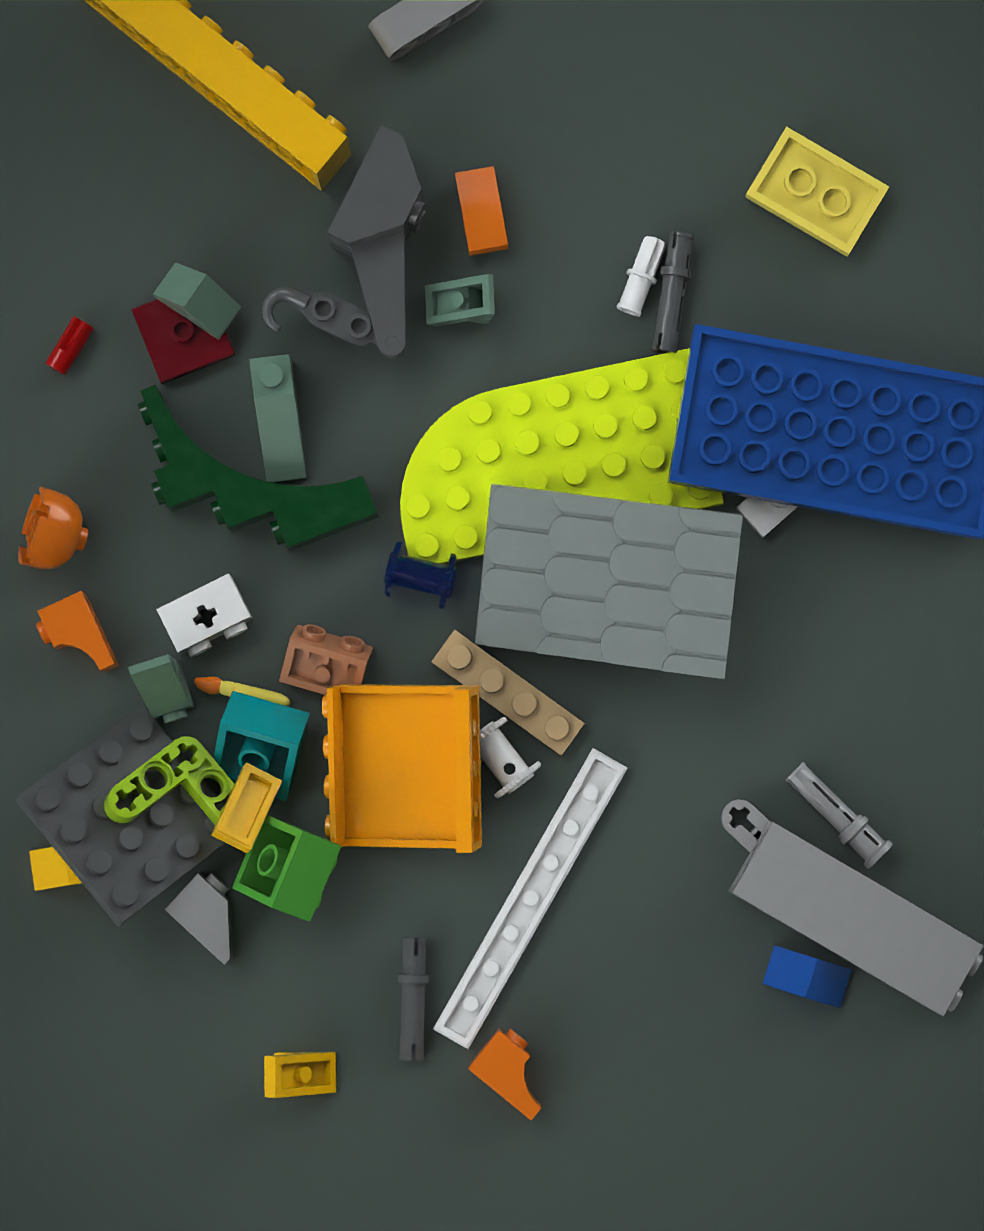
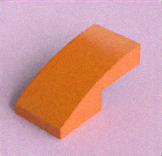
(481, 210)

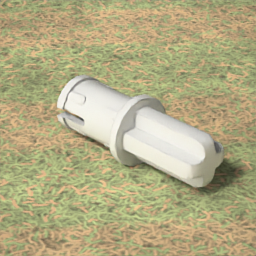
(641, 276)

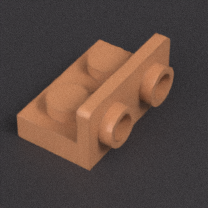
(323, 659)

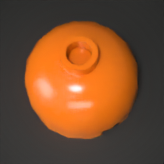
(52, 530)

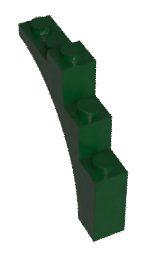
(192, 476)

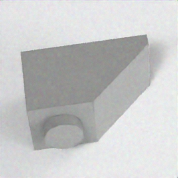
(206, 914)

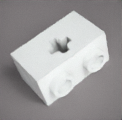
(217, 596)

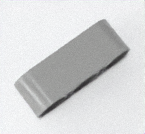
(417, 21)

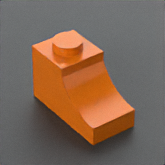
(76, 625)
(502, 1068)

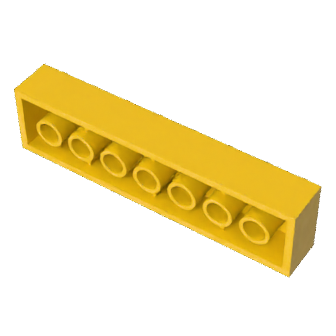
(234, 83)

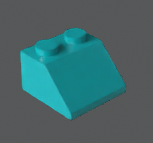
(263, 736)

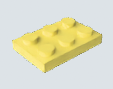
(816, 191)

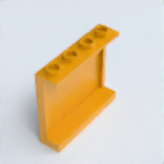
(403, 766)

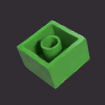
(287, 868)

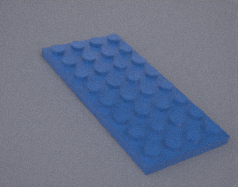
(831, 432)

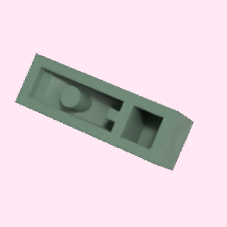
(278, 418)
(163, 688)

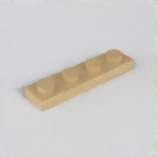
(508, 692)

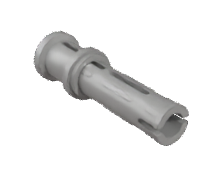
(852, 828)

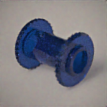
(420, 575)

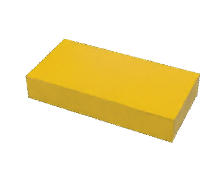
(246, 808)

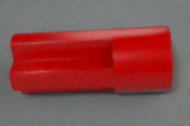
(69, 345)

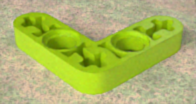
(188, 775)

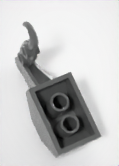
(372, 230)

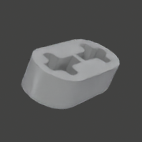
(739, 833)

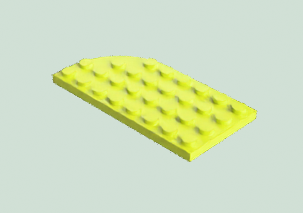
(568, 433)

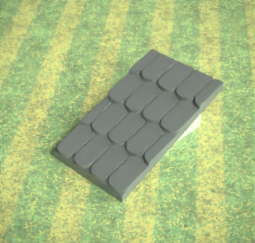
(608, 580)

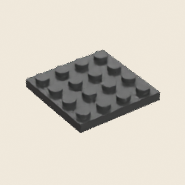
(116, 861)

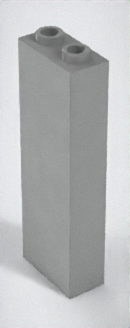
(857, 919)

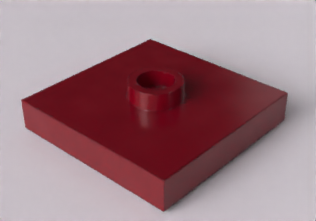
(176, 343)

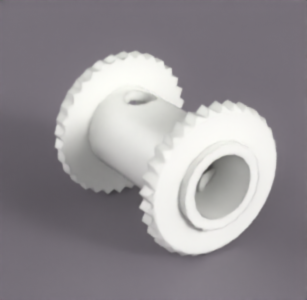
(497, 752)

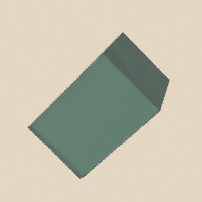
(198, 299)

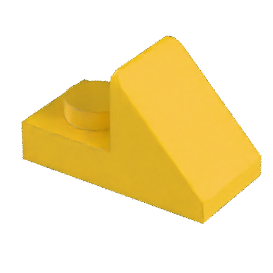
(299, 1074)

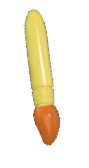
(215, 685)

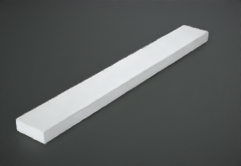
(530, 898)

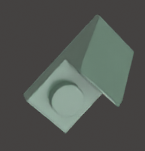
(460, 301)

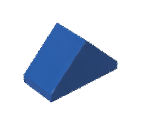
(807, 976)

